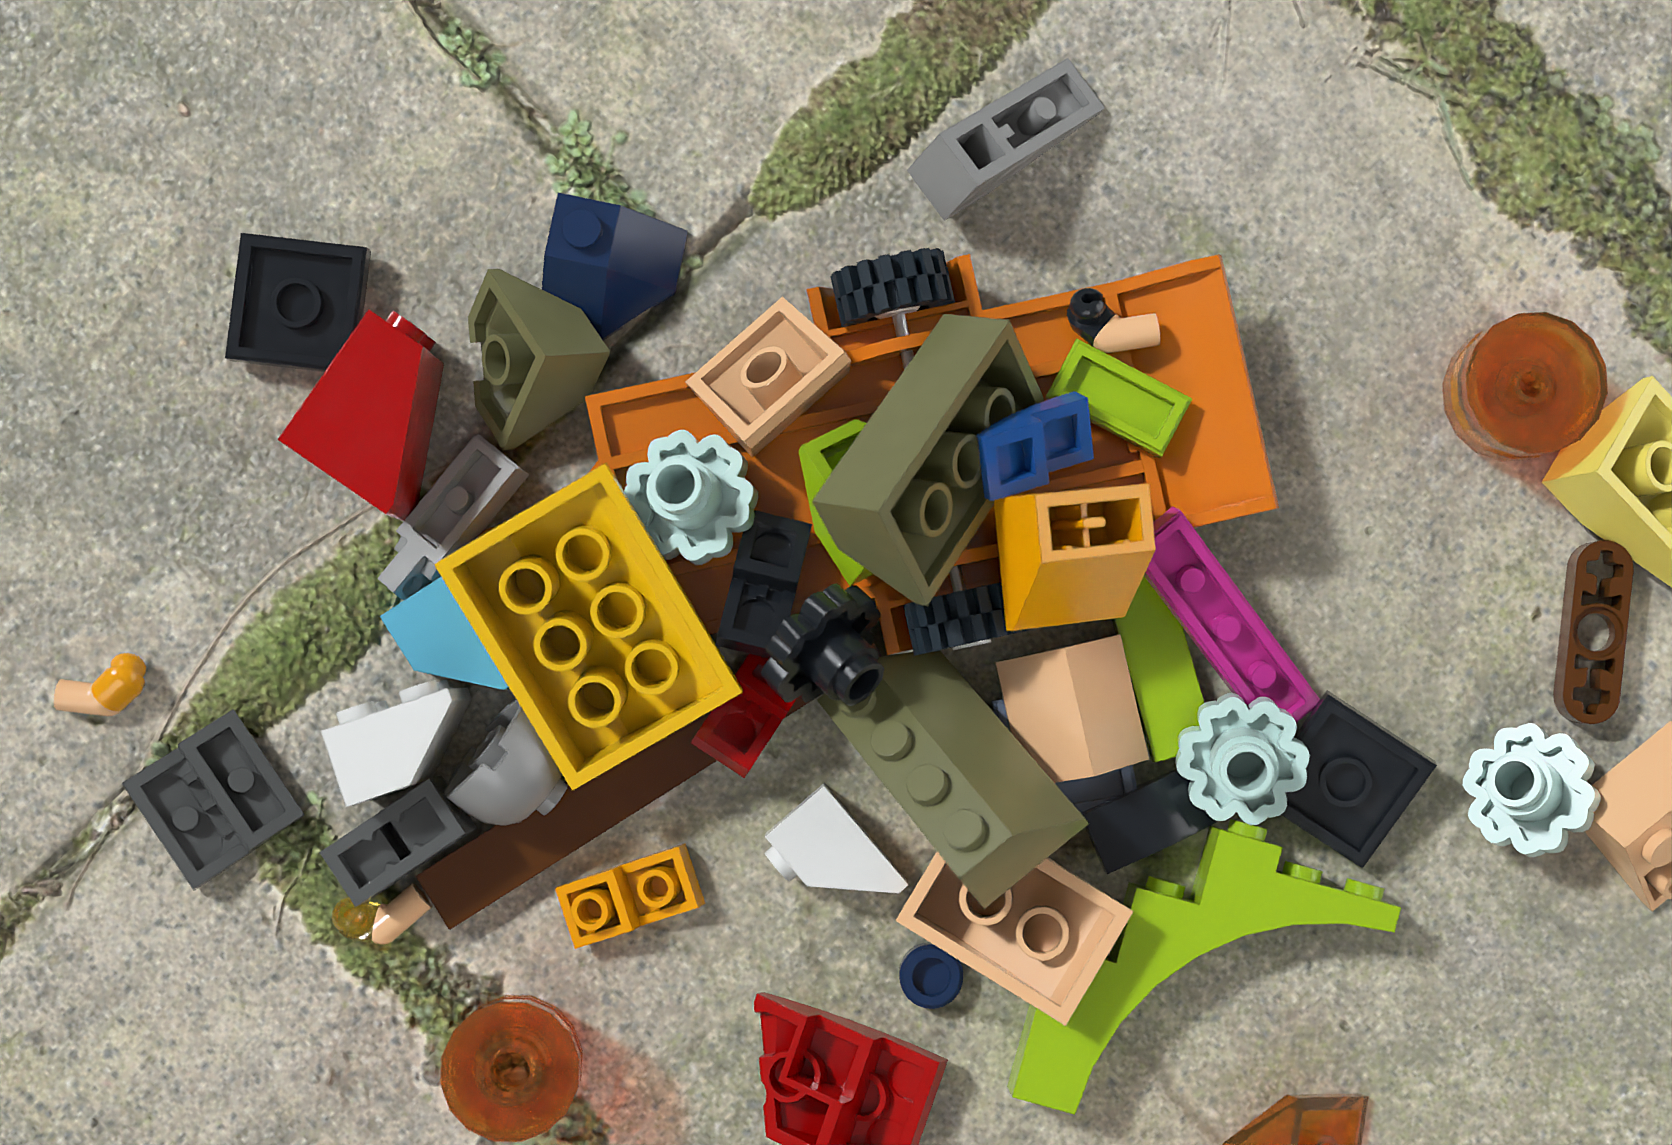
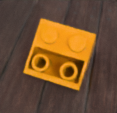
(1073, 554)

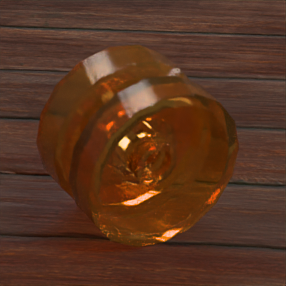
(1561, 384)

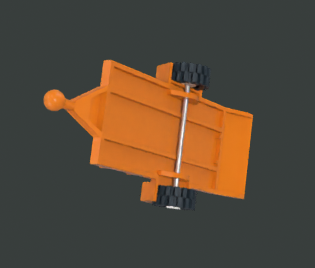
(888, 308)

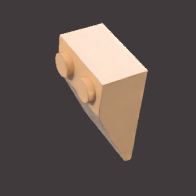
(1033, 940)

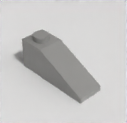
(1003, 138)

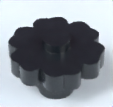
(826, 649)

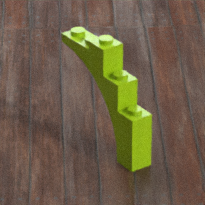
(1231, 898)

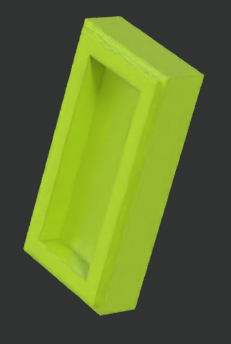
(1122, 398)

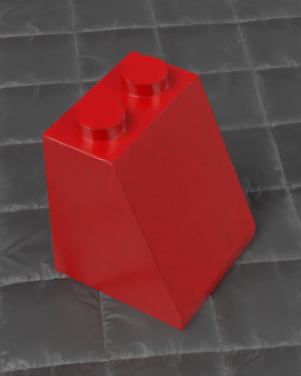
(373, 413)

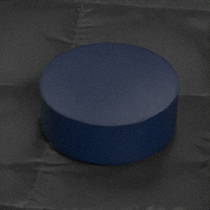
(930, 976)

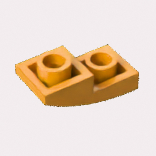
(630, 896)

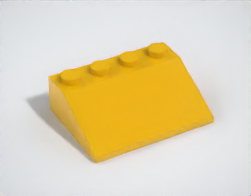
(588, 626)

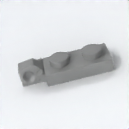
(451, 514)

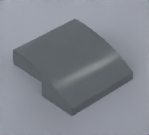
(213, 799)

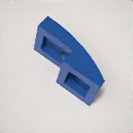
(1032, 443)

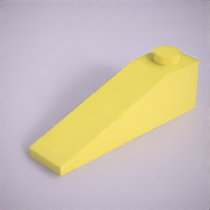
(1622, 476)

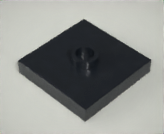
(295, 301)
(1355, 779)

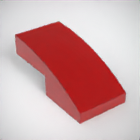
(743, 725)

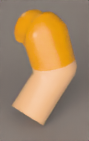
(108, 693)

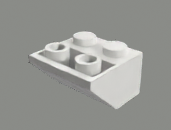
(394, 747)

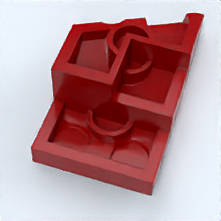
(841, 1079)

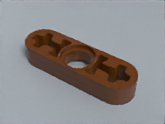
(1616, 616)

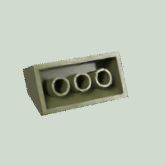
(913, 476)
(958, 772)

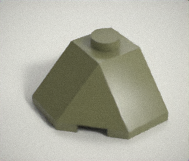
(535, 357)

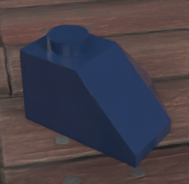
(610, 260)

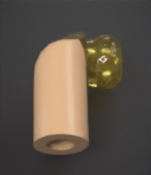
(378, 921)

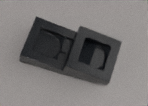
(763, 582)
(1144, 821)

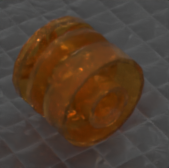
(502, 1106)

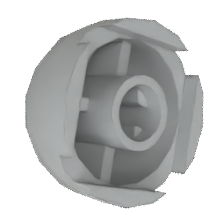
(507, 773)

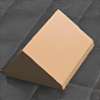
(769, 375)
(1074, 708)

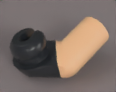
(1105, 329)

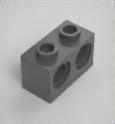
(396, 841)

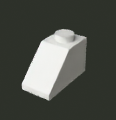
(830, 848)

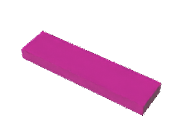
(1222, 619)

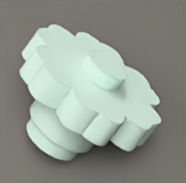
(692, 495)
(1242, 759)
(1531, 790)

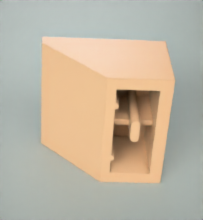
(1636, 819)

